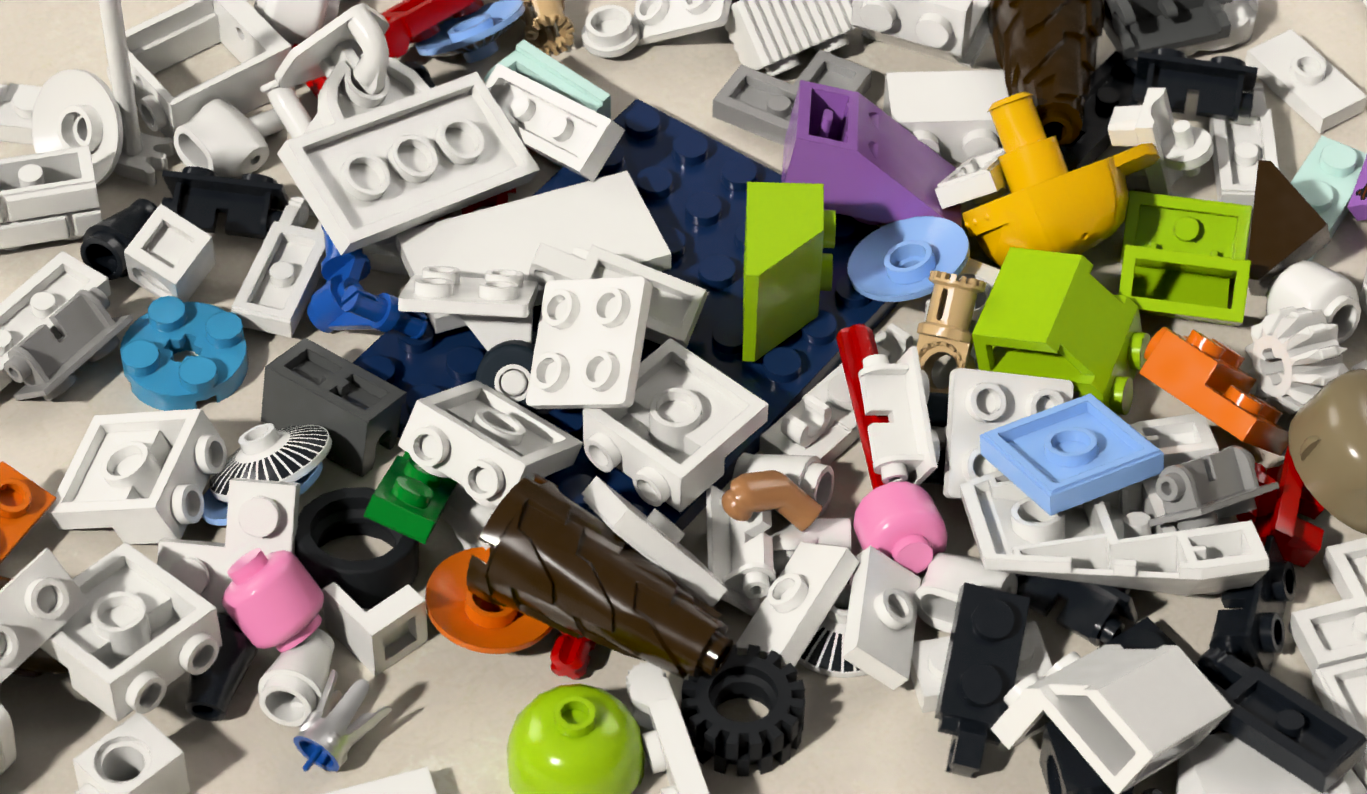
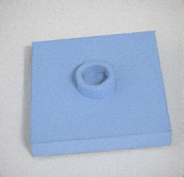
(1071, 454)

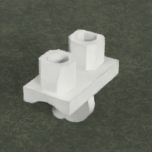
(1179, 144)

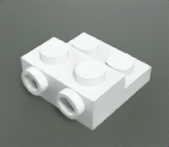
(676, 429)
(484, 441)
(140, 475)
(134, 634)

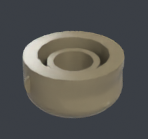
(1331, 447)

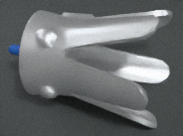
(326, 732)

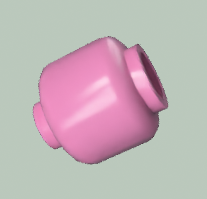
(901, 524)
(273, 599)

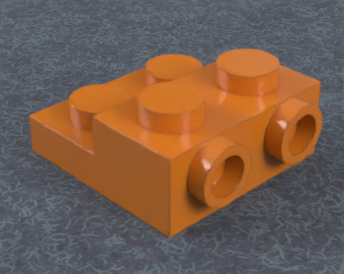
(1210, 382)

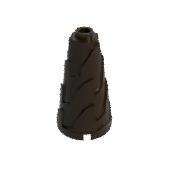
(1049, 53)
(590, 584)

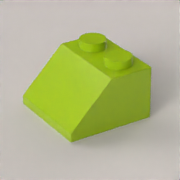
(784, 262)

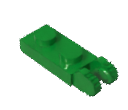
(409, 499)

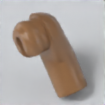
(767, 492)

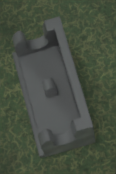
(1163, 24)
(328, 391)

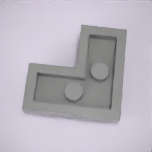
(766, 103)

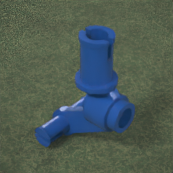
(345, 304)

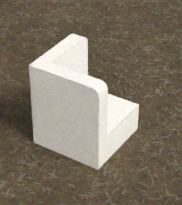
(377, 634)

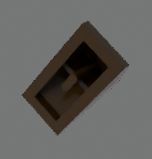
(1282, 228)

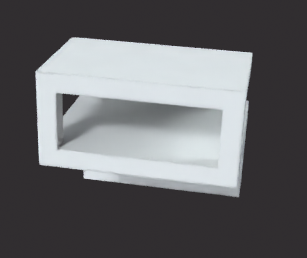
(934, 28)
(1119, 709)

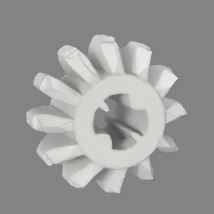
(1294, 356)

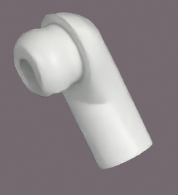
(822, 531)

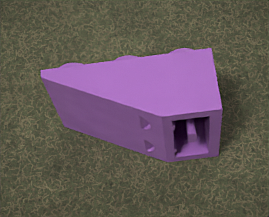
(862, 158)

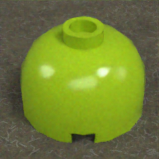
(575, 744)

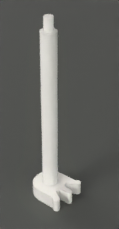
(140, 151)

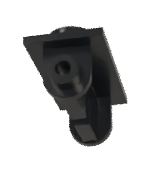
(1218, 82)
(248, 201)
(1090, 608)
(1258, 627)

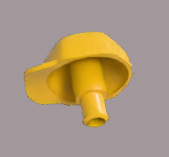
(1047, 202)

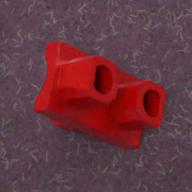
(1278, 513)

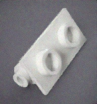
(906, 445)
(739, 553)
(34, 608)

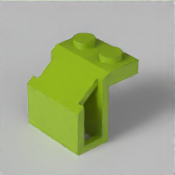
(1183, 255)
(1061, 324)

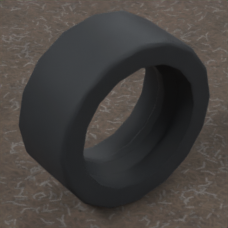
(340, 515)

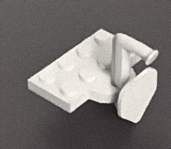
(383, 140)

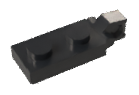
(979, 671)

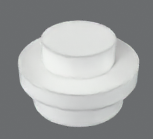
(610, 31)

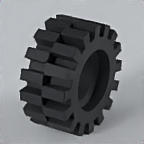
(751, 741)

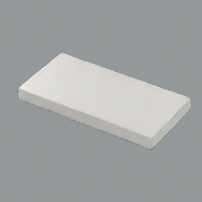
(508, 235)

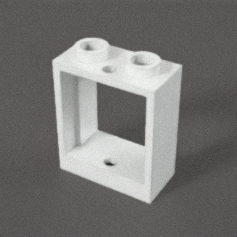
(188, 31)

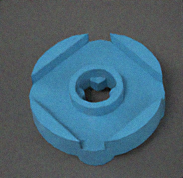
(179, 327)

